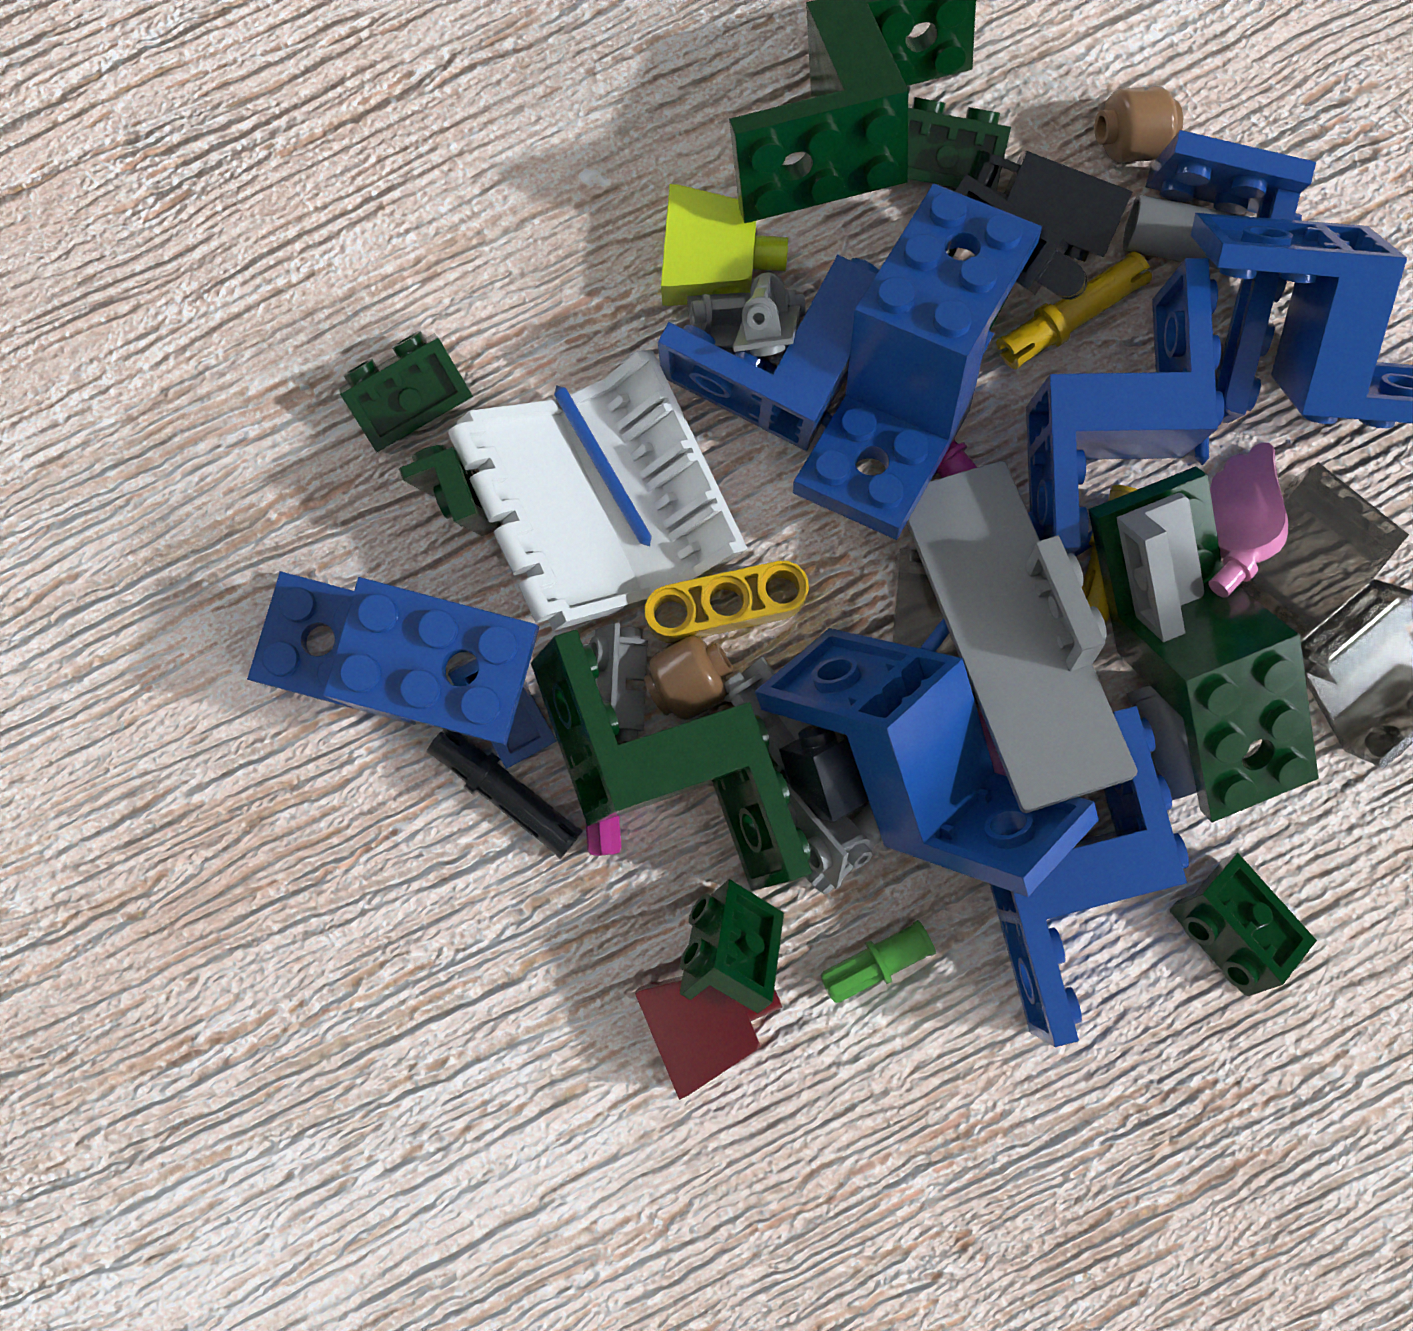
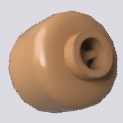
(1138, 123)
(688, 677)

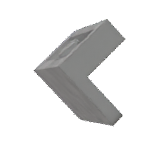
(1161, 563)

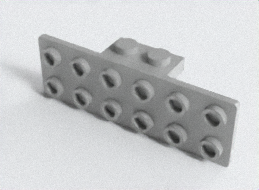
(1021, 636)

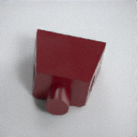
(698, 1035)

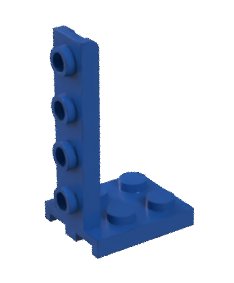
(1237, 181)

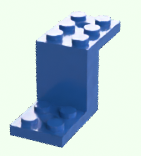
(1335, 313)
(916, 358)
(805, 381)
(1127, 413)
(395, 654)
(925, 758)
(1099, 870)

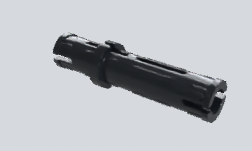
(497, 785)

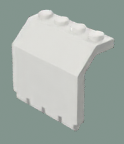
(561, 514)

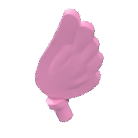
(1247, 516)

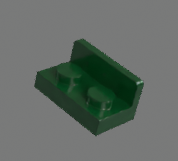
(949, 146)
(403, 390)
(442, 475)
(1244, 927)
(733, 946)

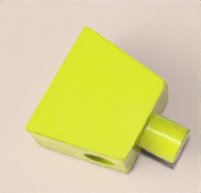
(712, 247)

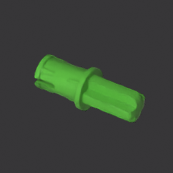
(877, 962)

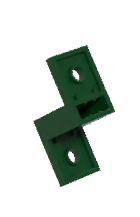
(858, 106)
(1228, 676)
(714, 749)

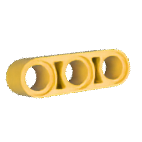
(746, 582)

